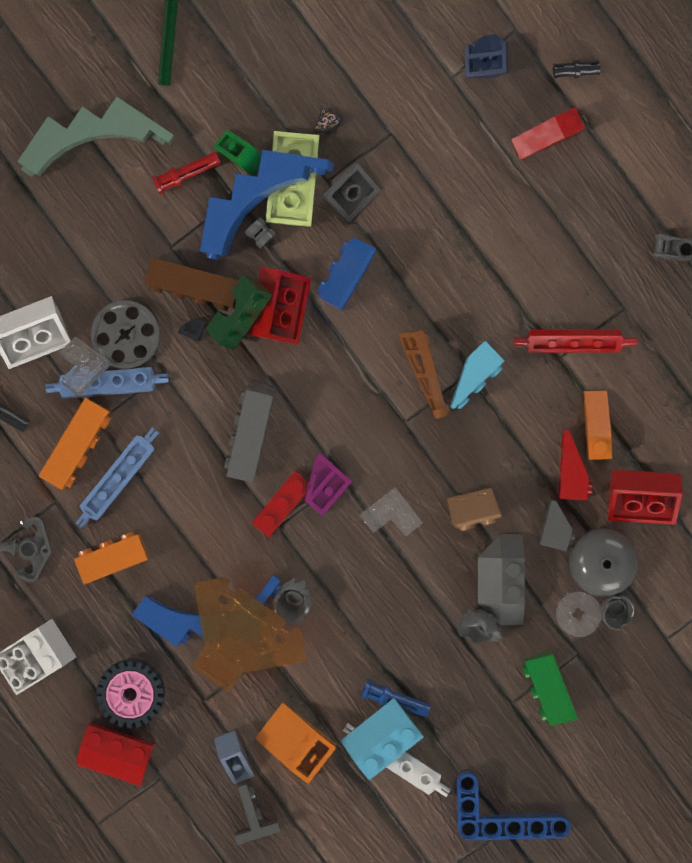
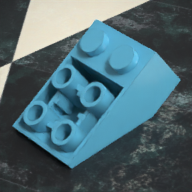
(477, 367)

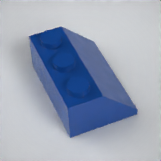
(346, 273)

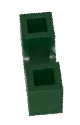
(250, 301)

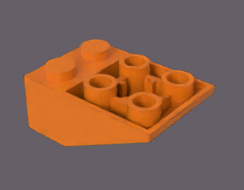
(296, 742)

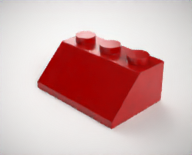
(285, 311)
(644, 497)
(115, 753)

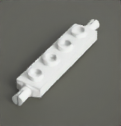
(414, 772)

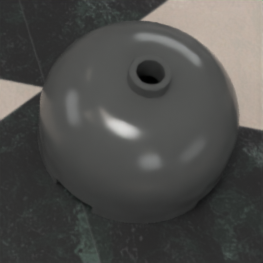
(588, 557)

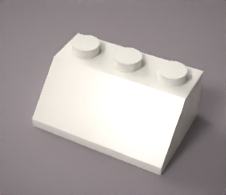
(32, 332)

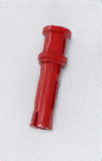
(175, 176)

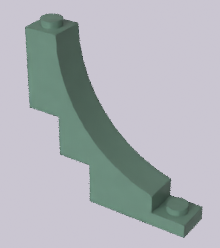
(118, 122)

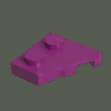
(324, 485)

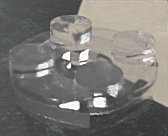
(571, 624)

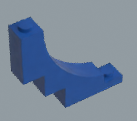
(275, 173)

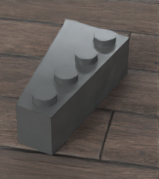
(250, 431)

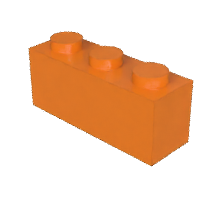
(111, 557)

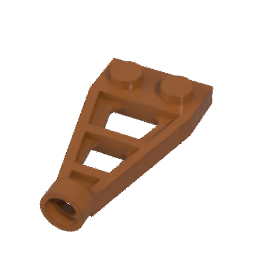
(416, 343)

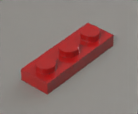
(281, 504)

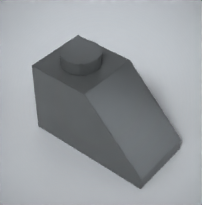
(556, 529)

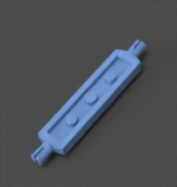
(114, 383)
(117, 477)

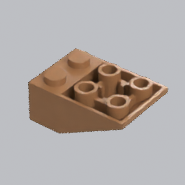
(473, 508)

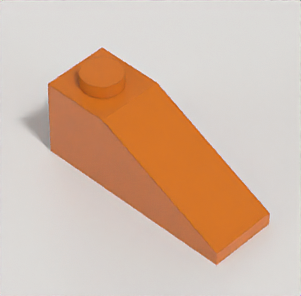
(597, 425)

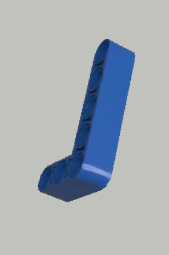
(502, 821)

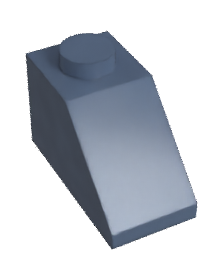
(233, 757)

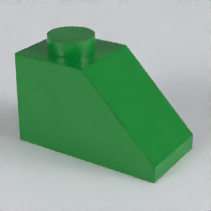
(239, 152)

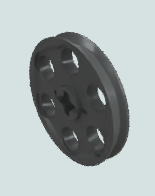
(114, 331)

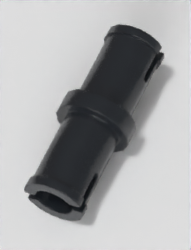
(576, 69)

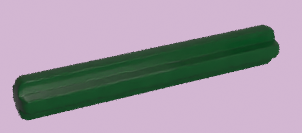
(167, 43)

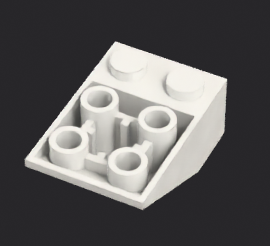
(35, 657)

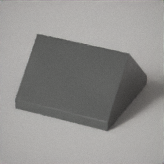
(351, 192)

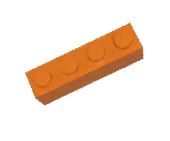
(75, 443)

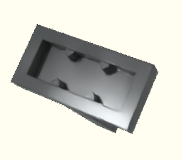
(254, 817)

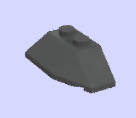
(503, 579)

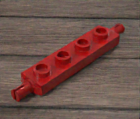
(575, 341)

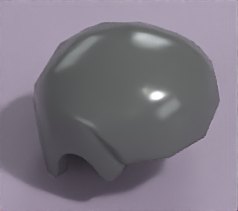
(617, 611)

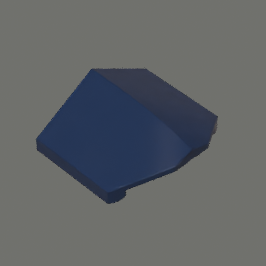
(486, 57)

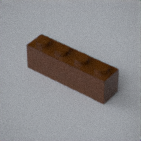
(190, 282)

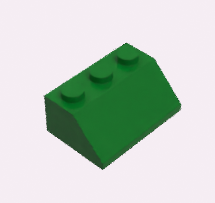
(549, 688)

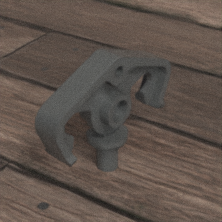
(31, 549)

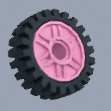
(118, 706)

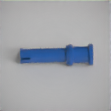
(384, 695)

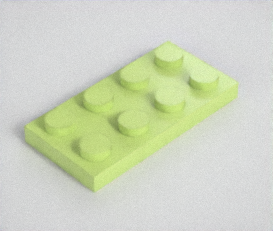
(295, 202)

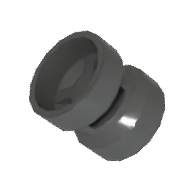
(263, 237)

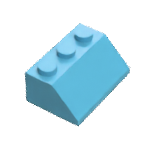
(381, 739)

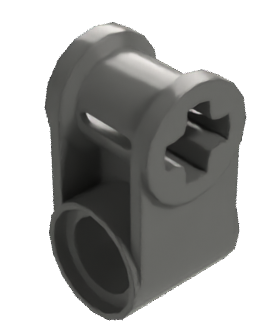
(671, 248)

